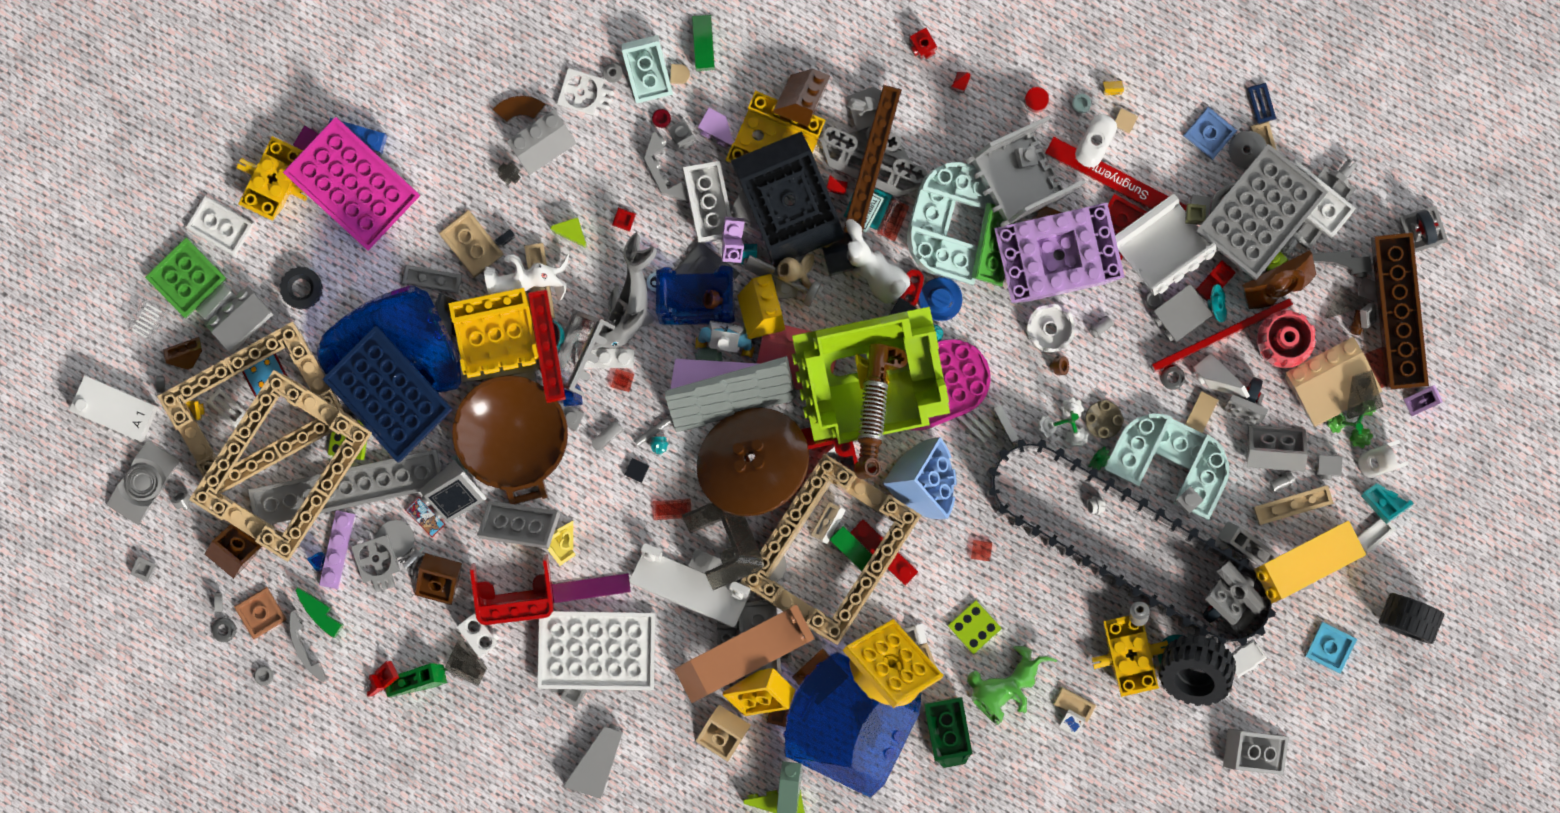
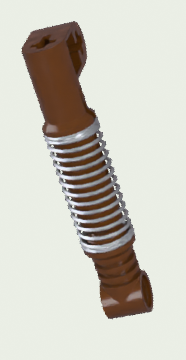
(873, 406)

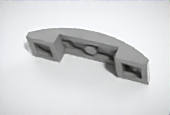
(296, 625)

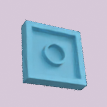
(1331, 647)

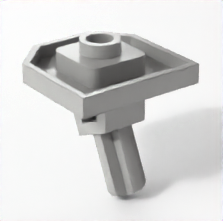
(863, 107)

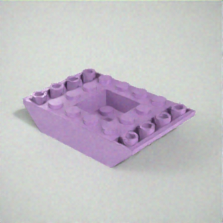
(1082, 235)

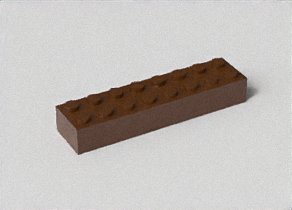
(1399, 311)

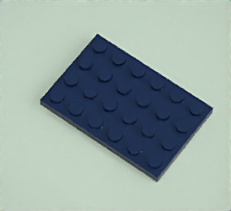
(387, 394)

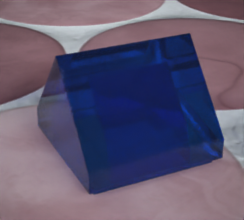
(572, 398)
(317, 561)

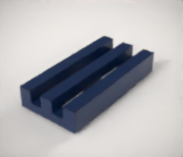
(1254, 104)

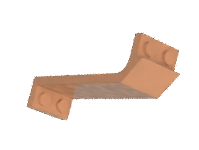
(744, 653)

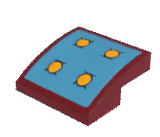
(260, 372)

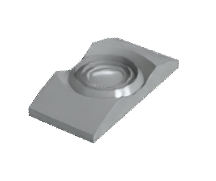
(143, 482)

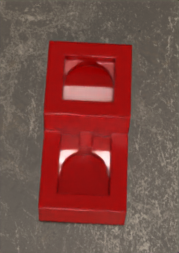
(1220, 275)

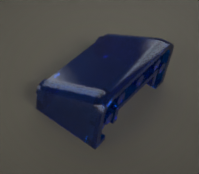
(681, 296)

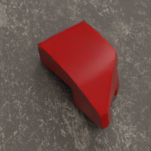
(383, 677)

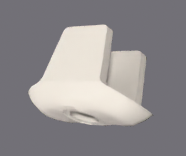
(1086, 152)
(1385, 458)

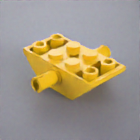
(260, 194)
(1130, 675)

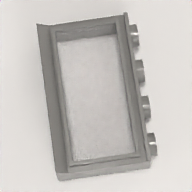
(576, 349)

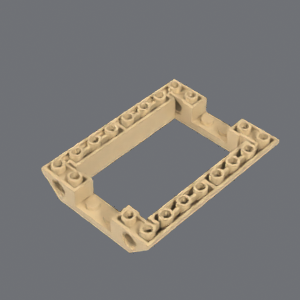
(175, 404)
(825, 473)
(276, 541)

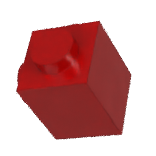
(923, 44)

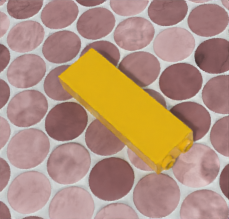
(1310, 562)

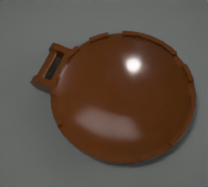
(510, 435)

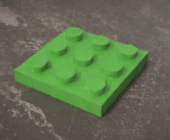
(185, 278)

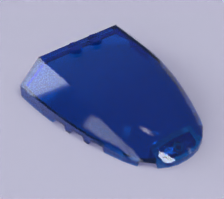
(410, 323)

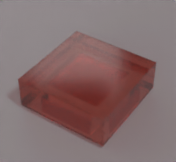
(622, 380)
(981, 550)

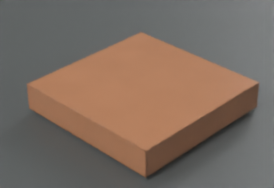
(260, 613)

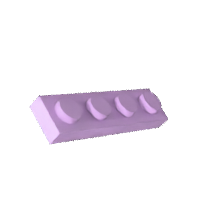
(337, 549)

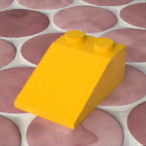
(761, 693)

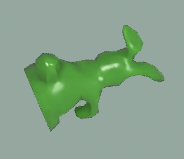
(994, 693)

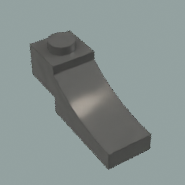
(1357, 266)

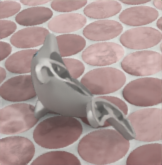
(629, 309)

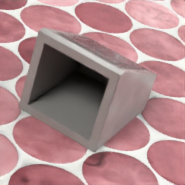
(451, 492)

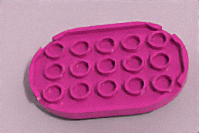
(965, 378)

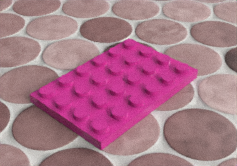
(351, 183)

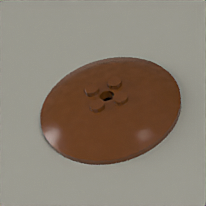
(765, 481)

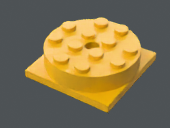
(890, 665)

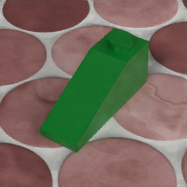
(417, 680)

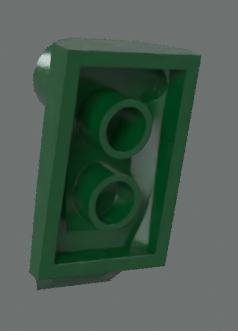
(948, 731)

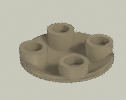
(1104, 419)

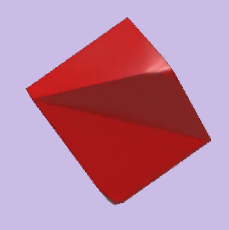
(960, 82)
(836, 186)

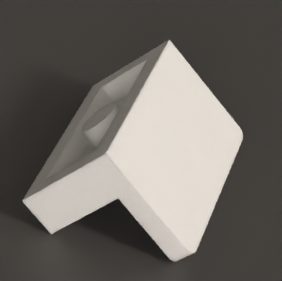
(215, 302)

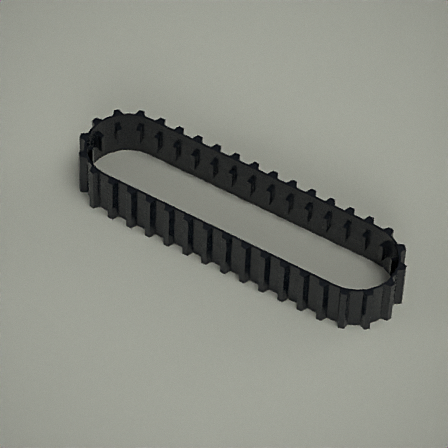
(1159, 514)

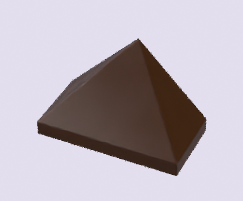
(184, 354)

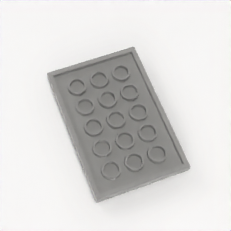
(1262, 212)

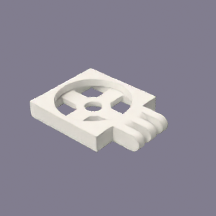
(599, 97)

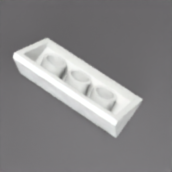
(707, 200)

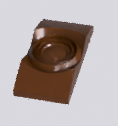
(1280, 281)

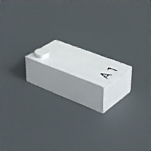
(113, 408)

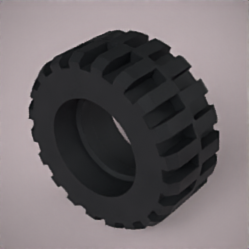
(1198, 654)

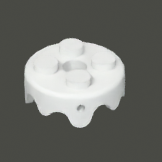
(1055, 315)

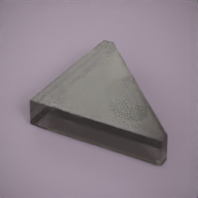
(1345, 302)

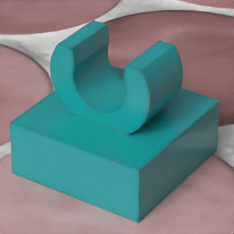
(749, 249)

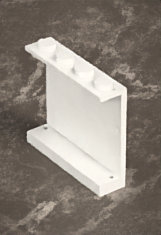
(1163, 246)

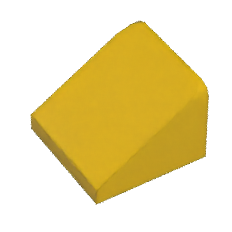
(1113, 88)

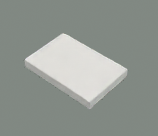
(219, 225)

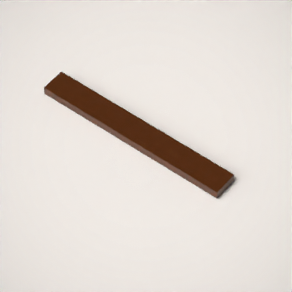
(873, 155)

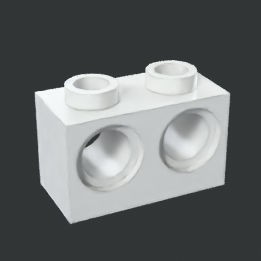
(474, 638)

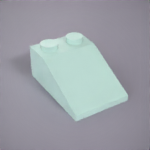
(647, 69)

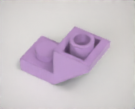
(732, 239)

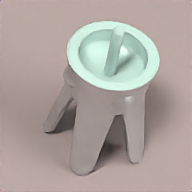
(414, 556)

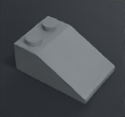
(1255, 751)

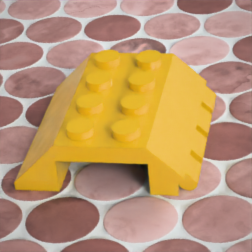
(494, 332)

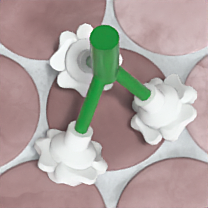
(1071, 409)

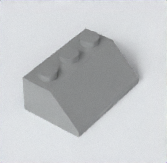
(541, 142)
(239, 319)
(1276, 448)

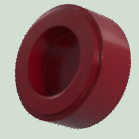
(661, 118)

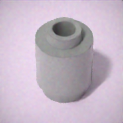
(1139, 613)

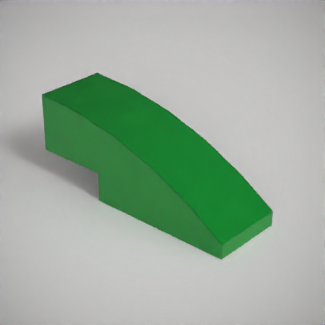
(703, 43)
(851, 548)
(319, 613)

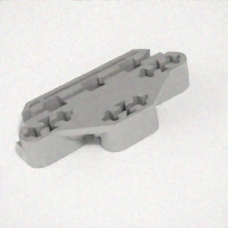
(893, 157)

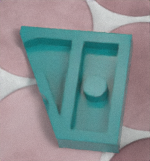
(1385, 502)

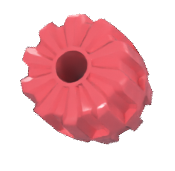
(1274, 346)

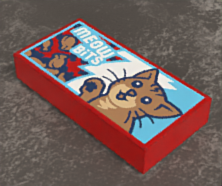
(425, 517)

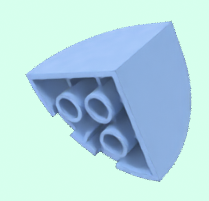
(924, 479)

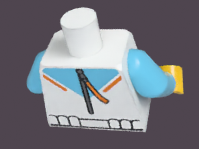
(725, 337)

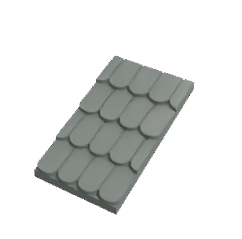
(717, 389)

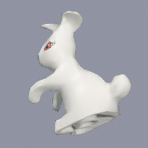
(538, 275)
(884, 279)

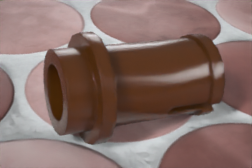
(1355, 328)

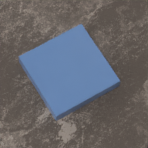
(1210, 133)

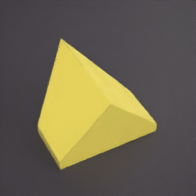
(562, 544)

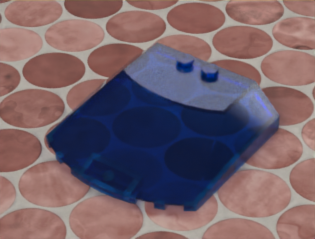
(843, 730)

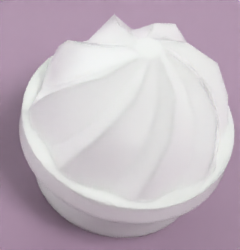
(1096, 505)

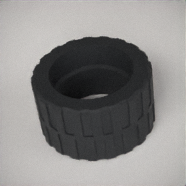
(1411, 618)

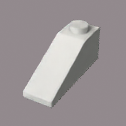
(1218, 377)

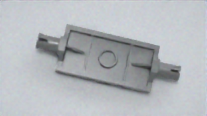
(1338, 181)

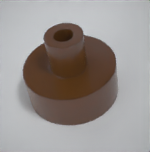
(712, 299)
(1060, 365)

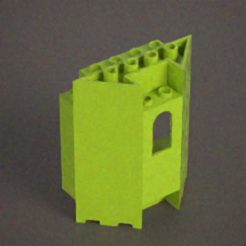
(835, 401)

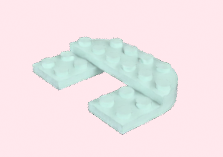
(932, 217)
(1178, 444)

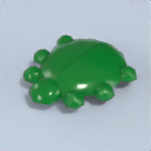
(1100, 459)

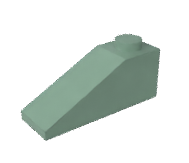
(789, 787)

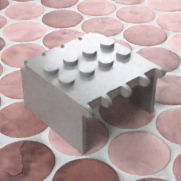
(1014, 189)

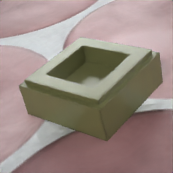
(1195, 214)

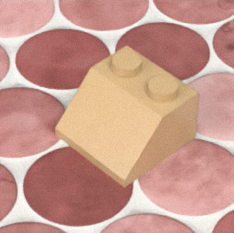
(723, 733)

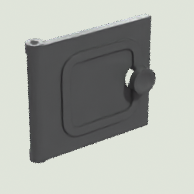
(701, 261)

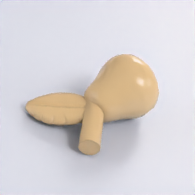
(791, 270)

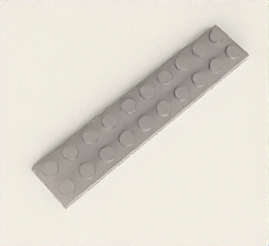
(358, 487)

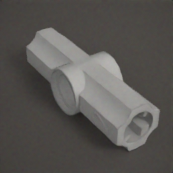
(1242, 587)

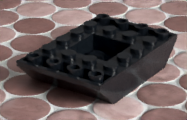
(780, 171)

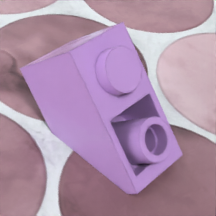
(716, 126)

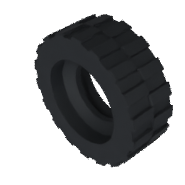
(301, 273)

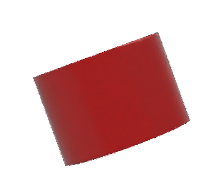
(1036, 99)

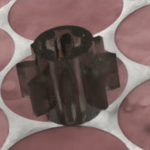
(509, 173)

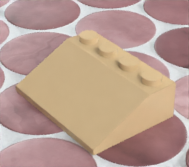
(1325, 381)

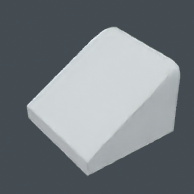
(916, 633)

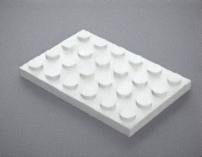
(596, 651)

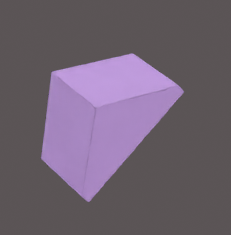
(1423, 400)

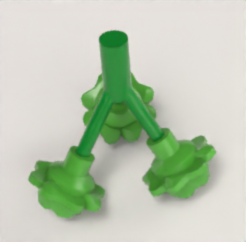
(1360, 436)

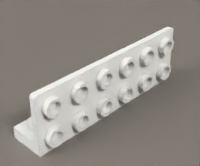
(688, 587)

